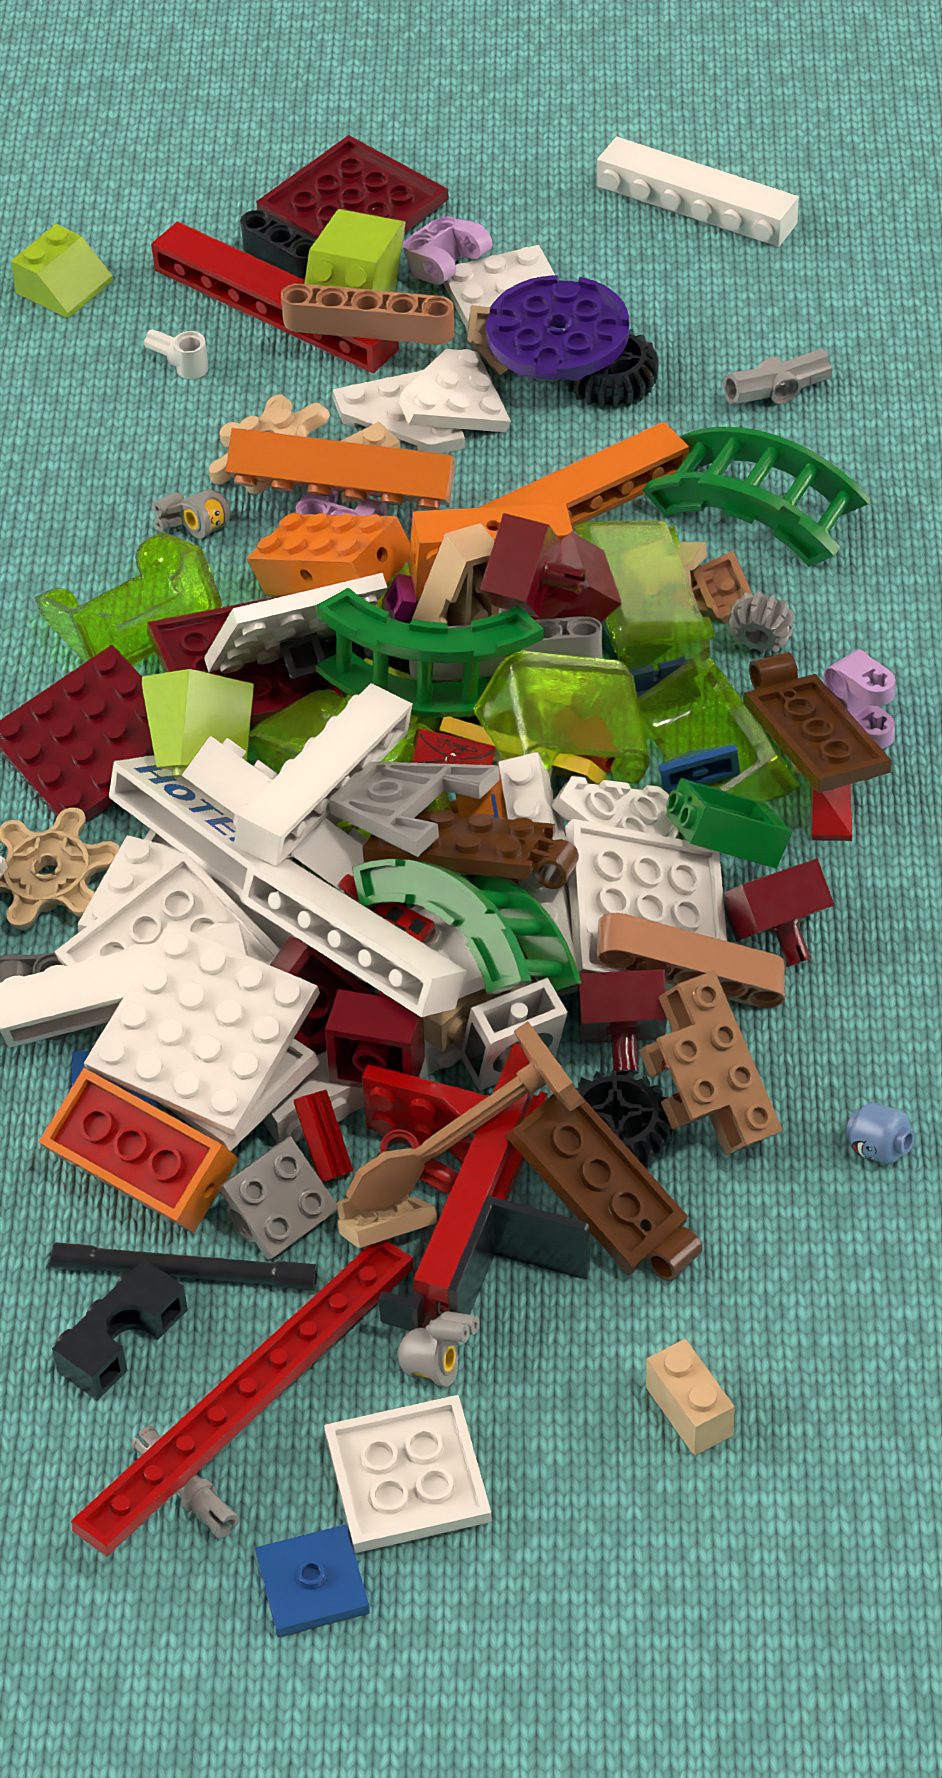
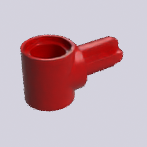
(435, 1173)

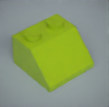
(59, 271)

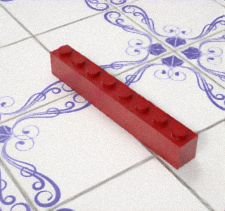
(251, 288)

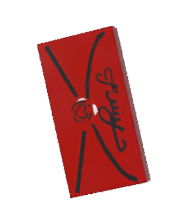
(447, 749)

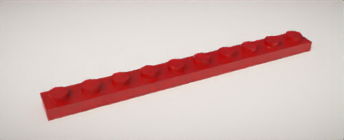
(240, 1397)

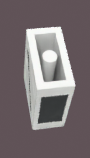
(493, 1023)

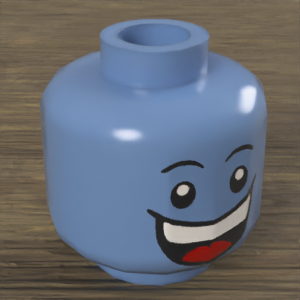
(880, 1133)

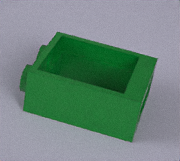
(728, 823)

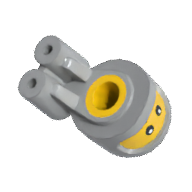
(198, 513)
(434, 1350)

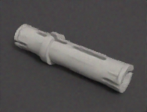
(197, 1494)

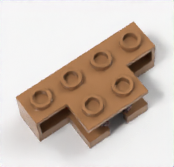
(710, 1066)

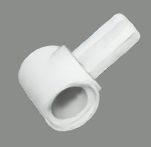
(184, 351)

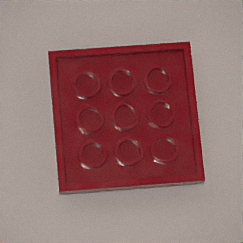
(355, 180)
(185, 640)
(75, 732)

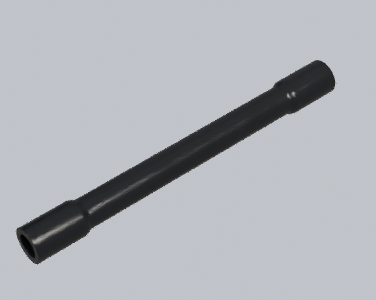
(279, 1273)

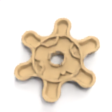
(275, 419)
(54, 847)

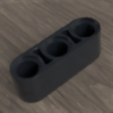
(275, 242)

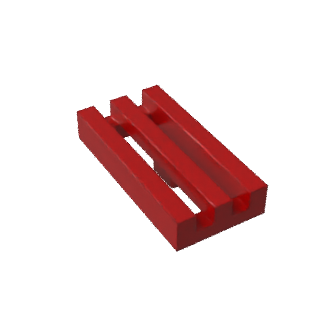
(323, 1135)

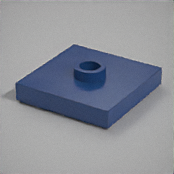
(312, 1580)

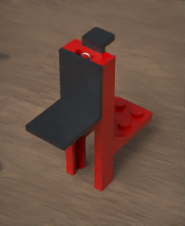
(477, 1213)

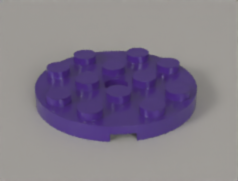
(523, 335)

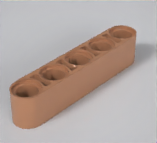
(368, 314)
(642, 944)

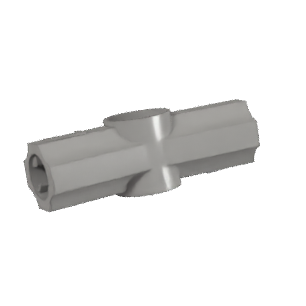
(777, 378)

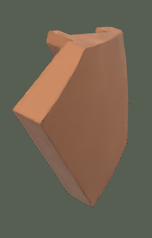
(718, 586)

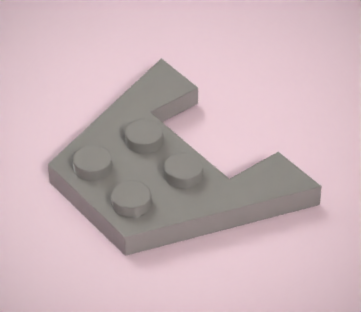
(391, 794)

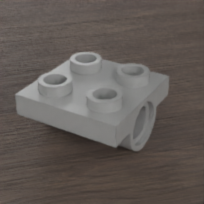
(277, 1198)

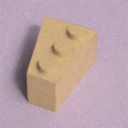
(455, 580)

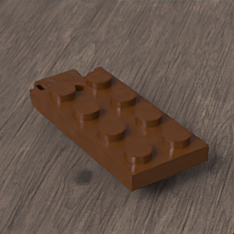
(812, 725)
(488, 848)
(606, 1188)

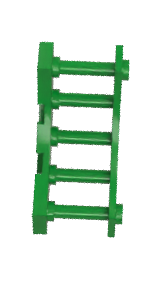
(746, 500)
(423, 642)
(486, 910)

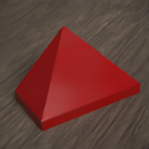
(831, 814)

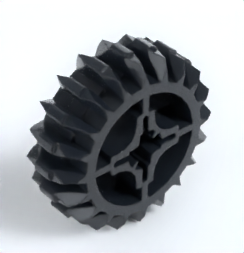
(624, 379)
(638, 1112)

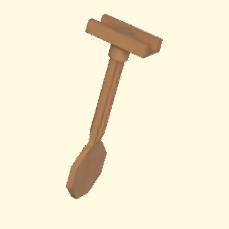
(397, 1171)

